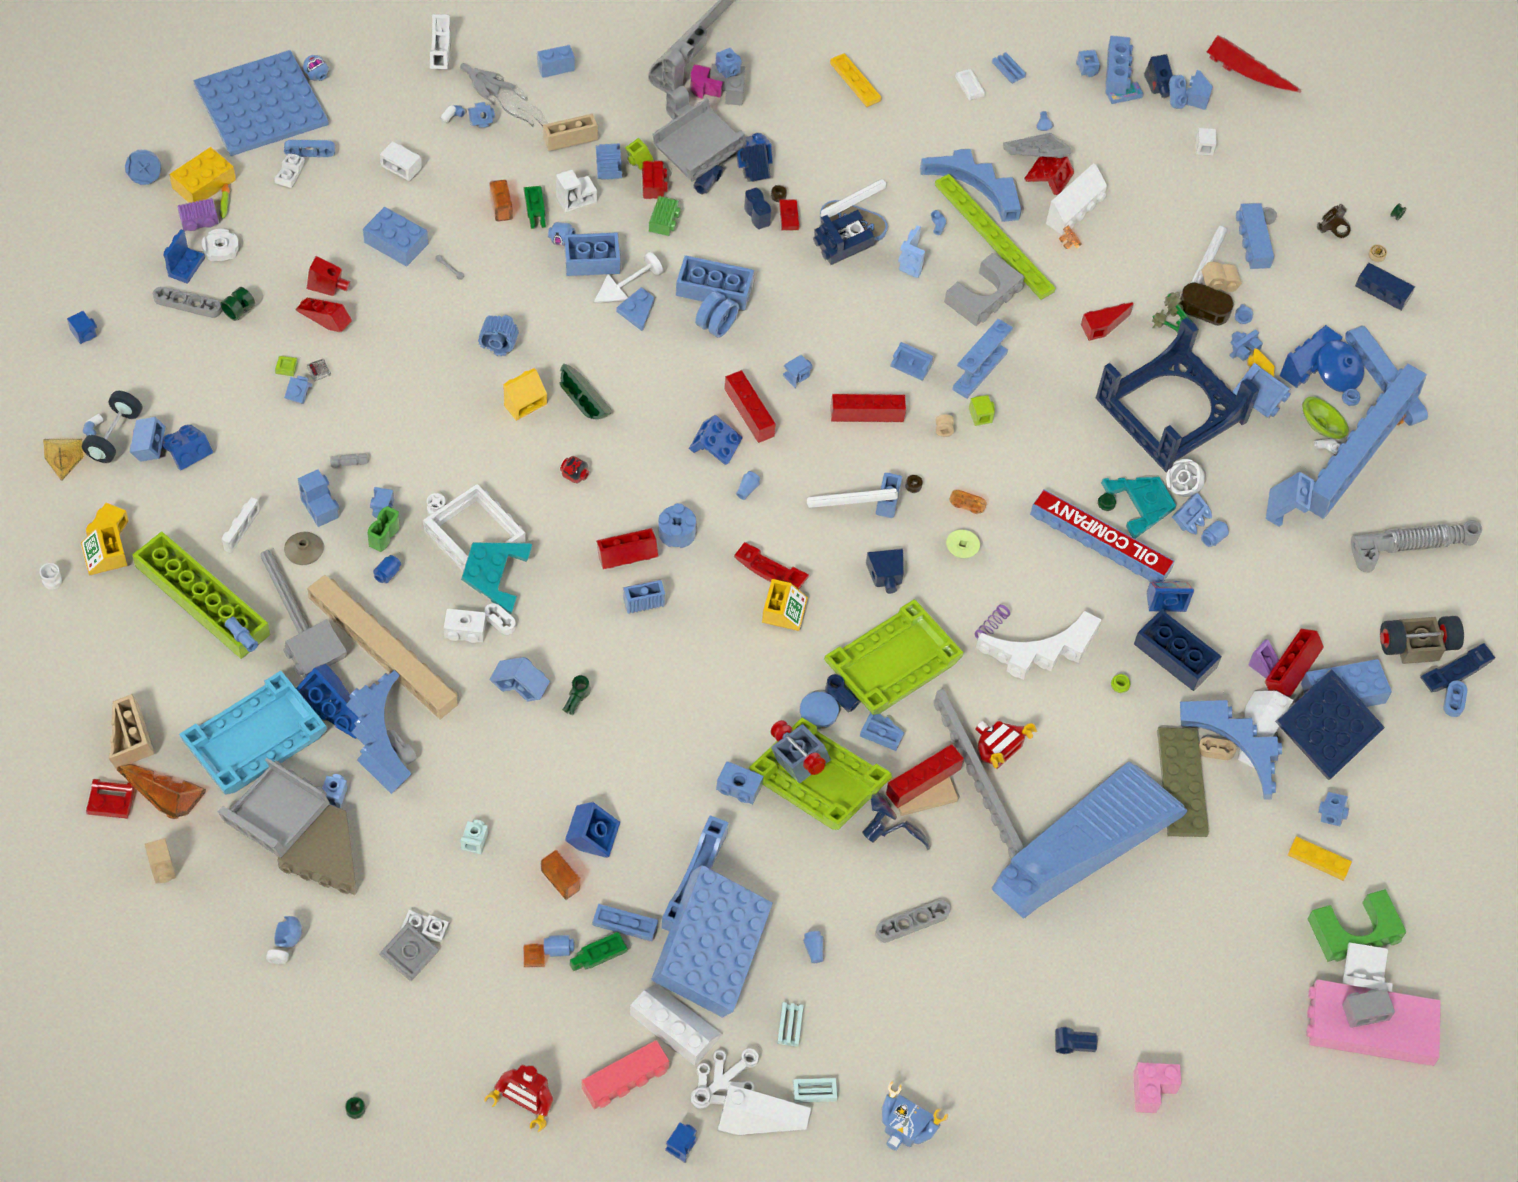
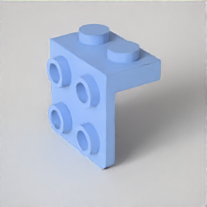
(911, 256)

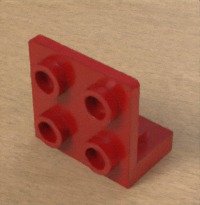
(1051, 170)

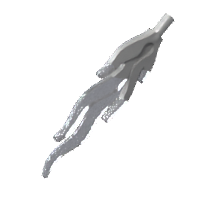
(505, 93)

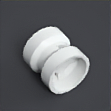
(50, 576)

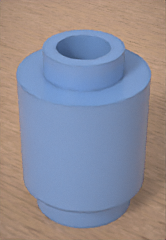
(1214, 533)
(558, 945)

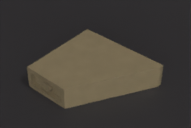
(323, 852)

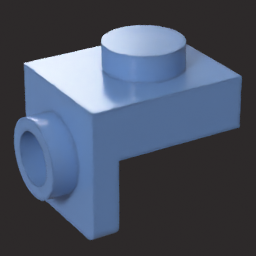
(297, 389)

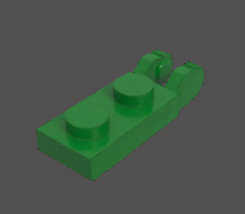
(534, 205)

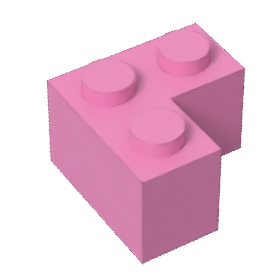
(1151, 1081)

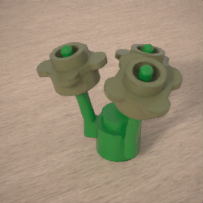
(1174, 307)

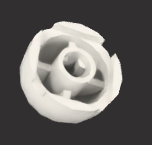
(1185, 478)

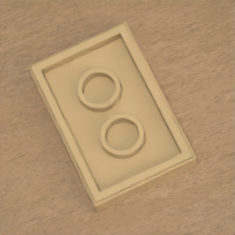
(934, 797)

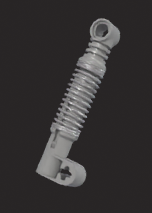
(1394, 540)

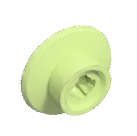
(964, 538)

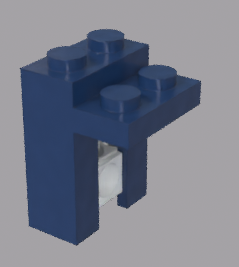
(837, 239)

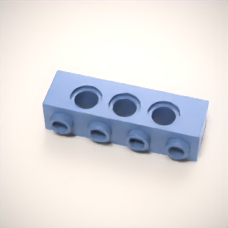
(1118, 65)

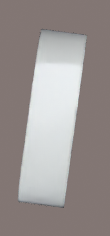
(497, 621)

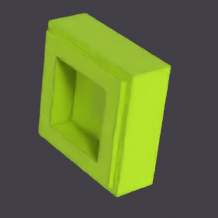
(286, 365)

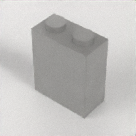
(314, 648)

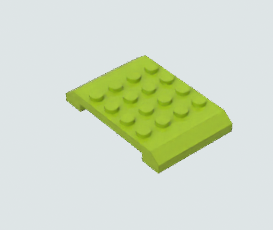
(895, 658)
(832, 794)

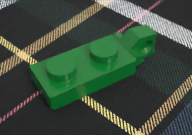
(599, 952)

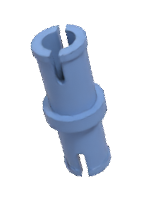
(241, 634)

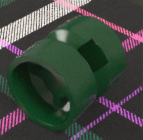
(237, 303)

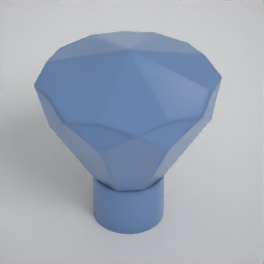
(1044, 122)

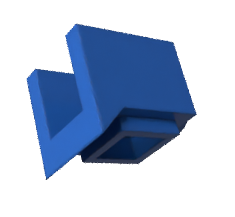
(681, 1141)

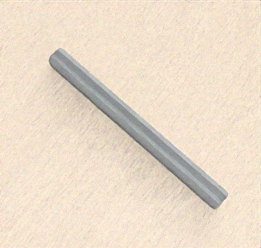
(284, 591)

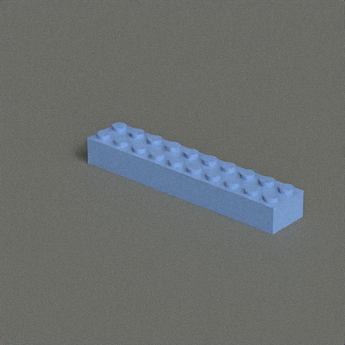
(1366, 439)

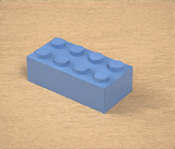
(702, 277)
(1363, 678)

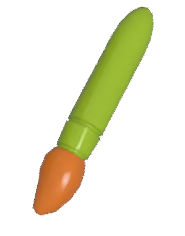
(224, 200)

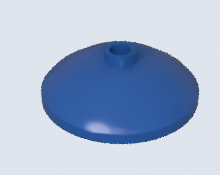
(1340, 366)

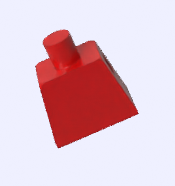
(325, 277)

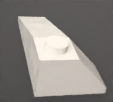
(1264, 710)
(757, 1113)

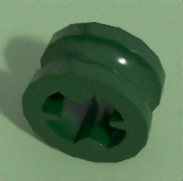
(1398, 211)
(355, 1100)

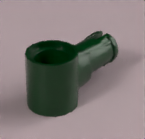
(577, 695)

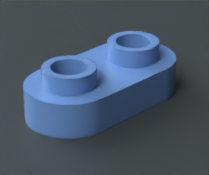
(1178, 91)
(1455, 700)

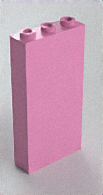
(1407, 1036)

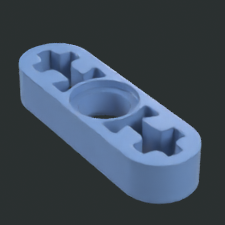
(326, 148)

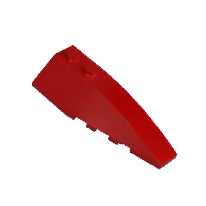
(1242, 62)

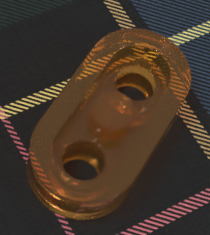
(967, 501)

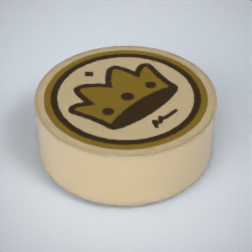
(1377, 253)

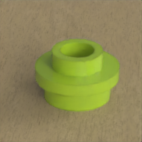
(1124, 680)

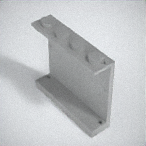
(698, 140)

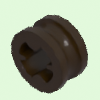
(778, 189)
(917, 487)

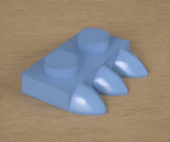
(1192, 513)

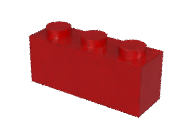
(627, 548)

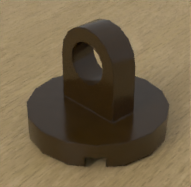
(1333, 219)

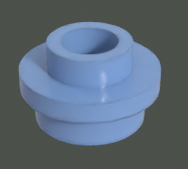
(1351, 393)

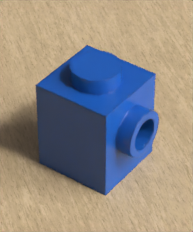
(82, 327)

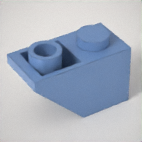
(1200, 91)

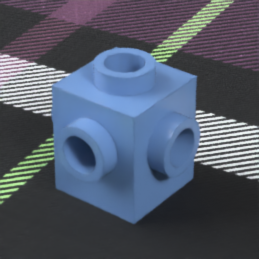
(728, 62)
(474, 115)
(1334, 809)

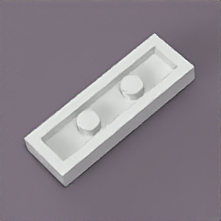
(240, 525)

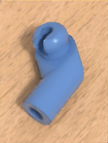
(939, 221)

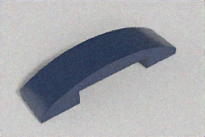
(1458, 670)

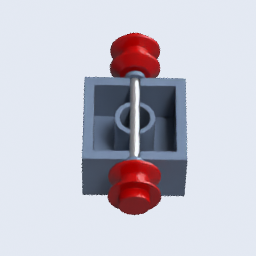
(798, 751)

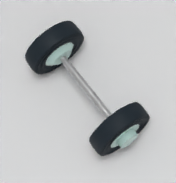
(100, 448)

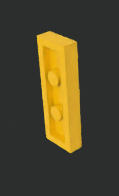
(1319, 858)

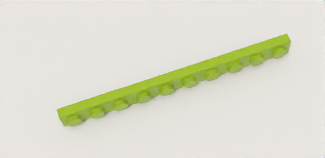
(994, 236)

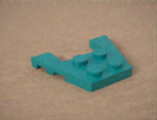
(1148, 497)
(486, 566)

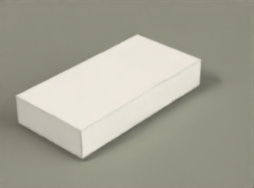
(970, 84)

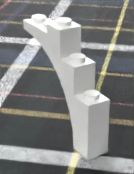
(1045, 653)

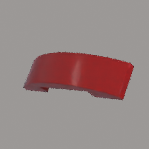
(767, 568)

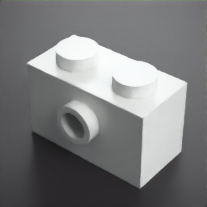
(464, 625)

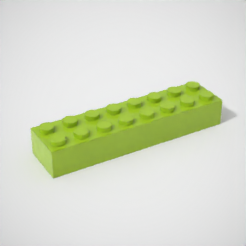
(198, 591)

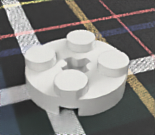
(222, 253)

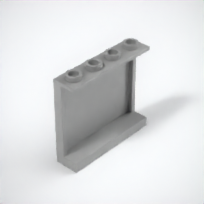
(276, 808)

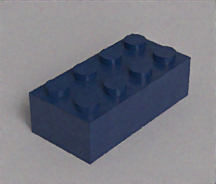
(1177, 650)

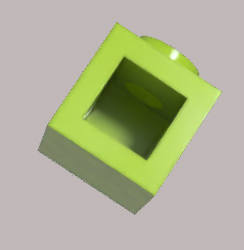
(638, 153)
(981, 410)

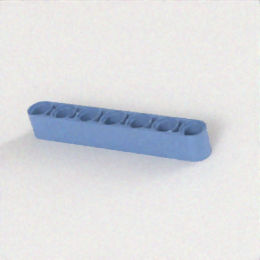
(1381, 368)

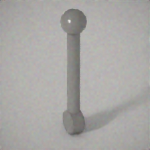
(459, 275)

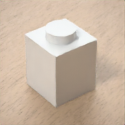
(1205, 141)

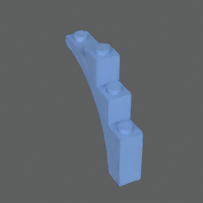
(980, 176)
(1259, 750)
(377, 754)

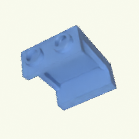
(1270, 392)
(1288, 495)

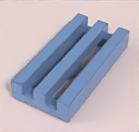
(1011, 66)

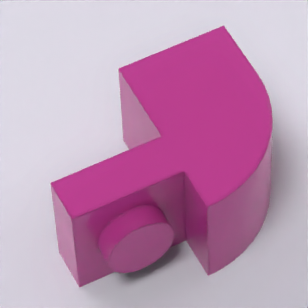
(703, 84)

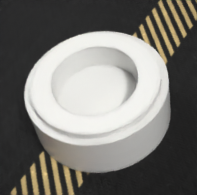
(277, 956)

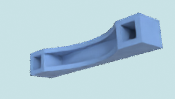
(705, 854)

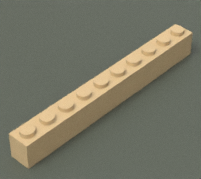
(382, 646)

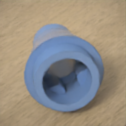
(748, 484)
(814, 945)

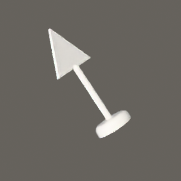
(611, 291)

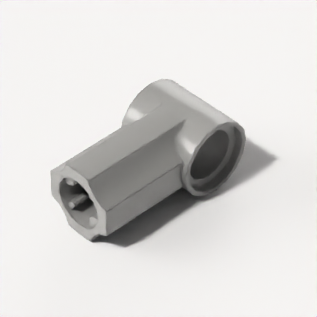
(403, 751)

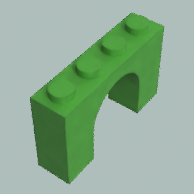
(1335, 940)

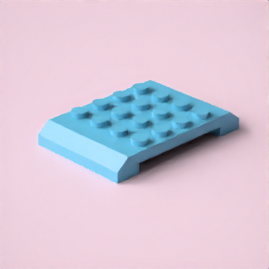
(263, 725)

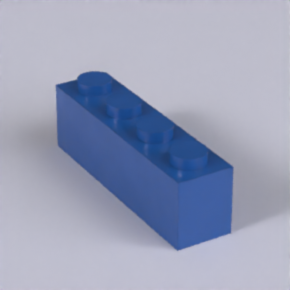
(1303, 361)

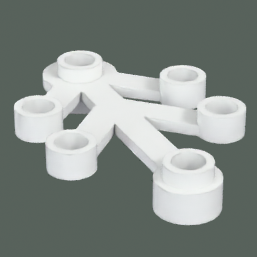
(721, 1080)

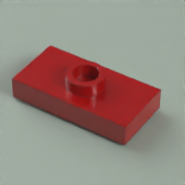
(789, 214)

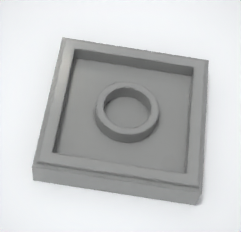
(409, 952)

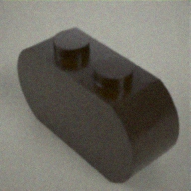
(1206, 303)

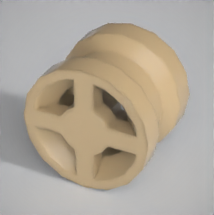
(944, 425)

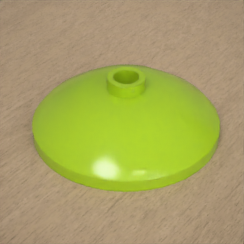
(1324, 418)

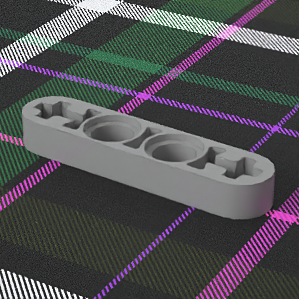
(188, 299)
(914, 924)

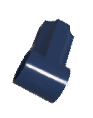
(706, 180)
(842, 694)
(1069, 1041)

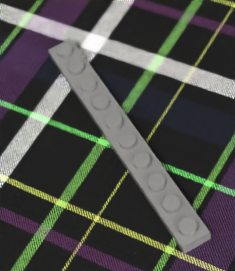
(975, 769)

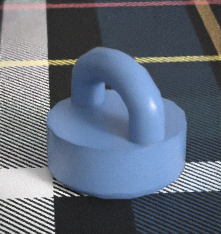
(1243, 314)

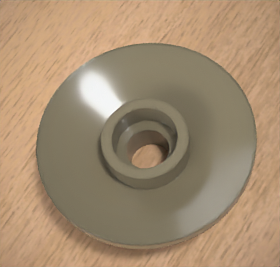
(303, 554)

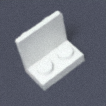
(1366, 967)

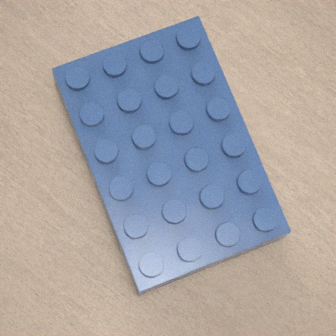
(712, 941)

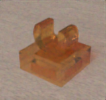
(1071, 238)
(534, 955)

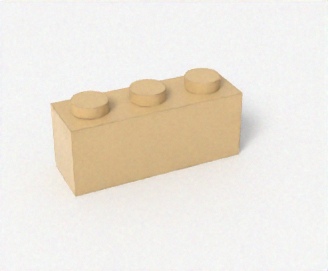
(570, 132)

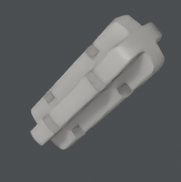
(348, 460)

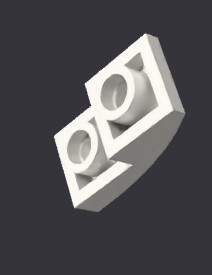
(290, 170)
(430, 927)

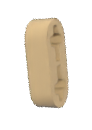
(1217, 748)

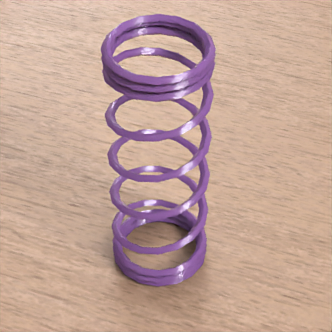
(999, 612)

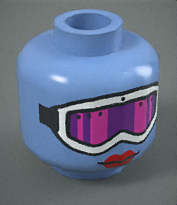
(315, 68)
(558, 231)

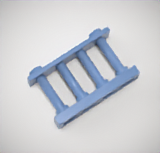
(982, 358)

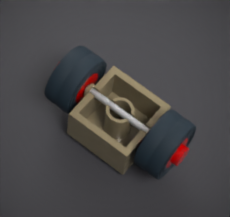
(1421, 638)

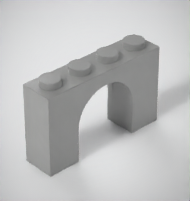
(977, 307)

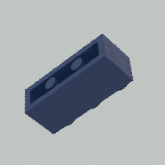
(1385, 286)

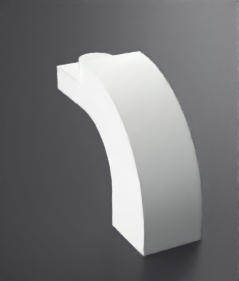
(440, 41)

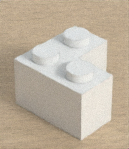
(574, 191)

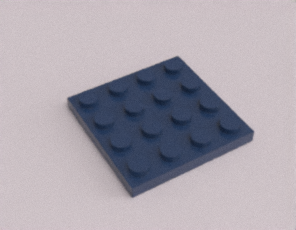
(1330, 724)

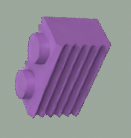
(198, 214)

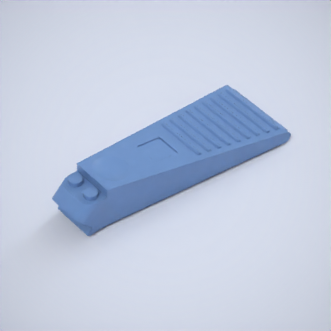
(1088, 837)

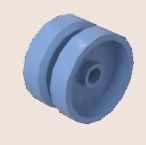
(717, 314)

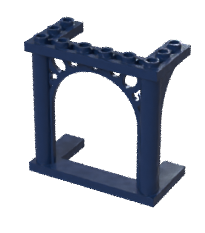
(1179, 352)

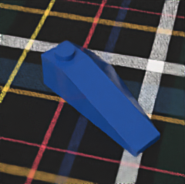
(328, 698)

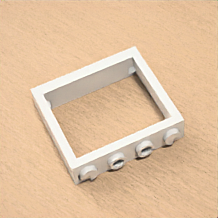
(474, 494)

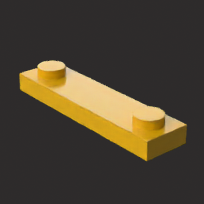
(855, 80)

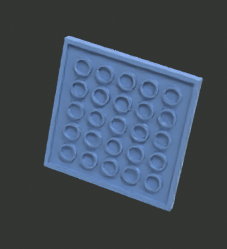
(260, 102)

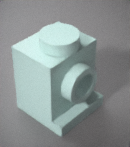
(475, 841)

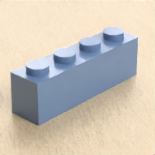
(1255, 236)

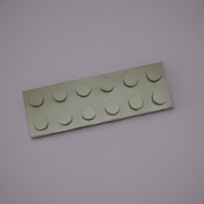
(1183, 779)

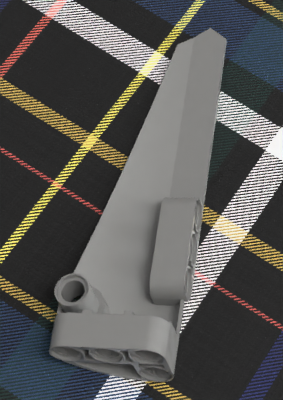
(669, 68)

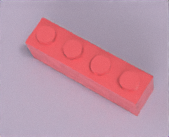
(625, 1075)

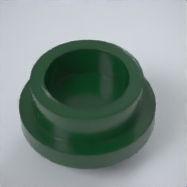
(1106, 502)

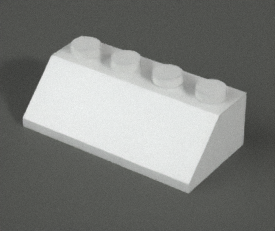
(1077, 199)
(674, 1023)

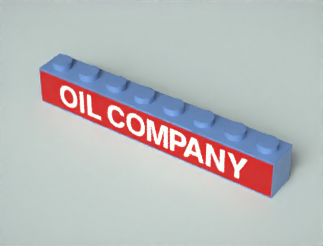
(1101, 537)

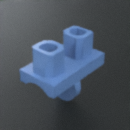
(1241, 343)

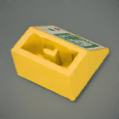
(103, 550)
(784, 605)

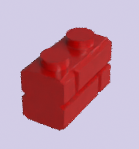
(653, 179)

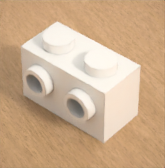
(400, 161)

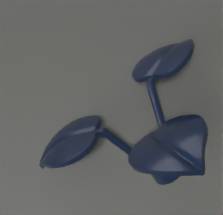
(876, 827)

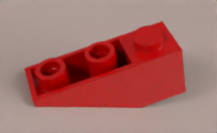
(325, 313)
(1101, 322)

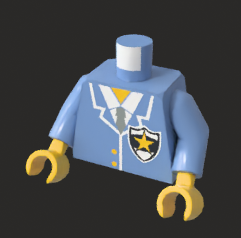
(907, 1121)

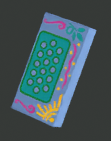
(1131, 94)

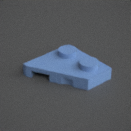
(637, 308)
(882, 731)

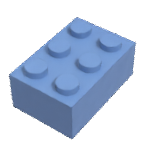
(395, 236)
(592, 254)

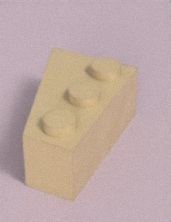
(129, 733)

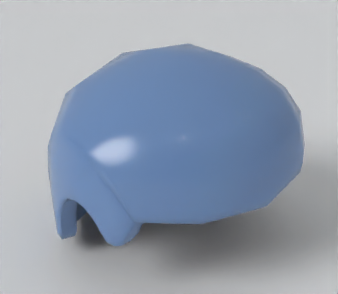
(288, 932)

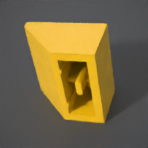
(524, 394)

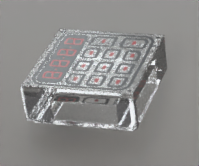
(318, 369)

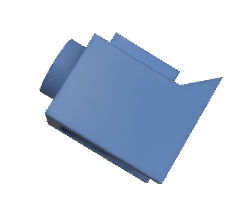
(797, 370)

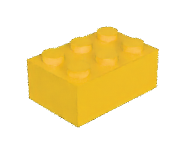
(202, 176)

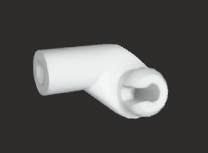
(1329, 444)

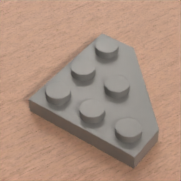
(1038, 145)

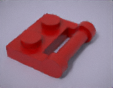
(110, 805)

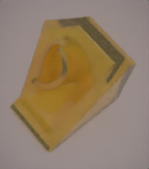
(63, 455)

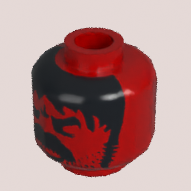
(574, 469)

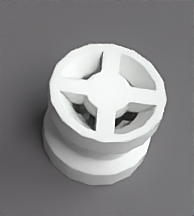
(437, 500)

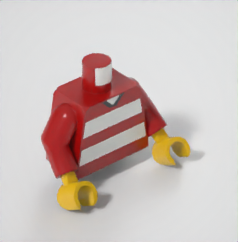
(1001, 741)
(527, 1090)

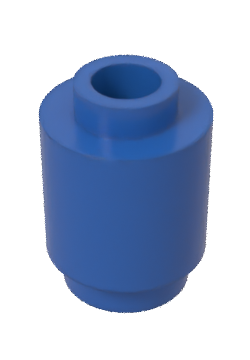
(387, 569)

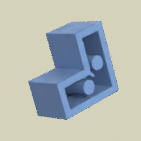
(317, 497)
(520, 676)

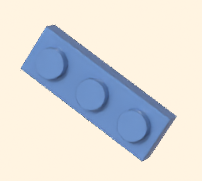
(625, 922)

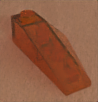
(162, 792)

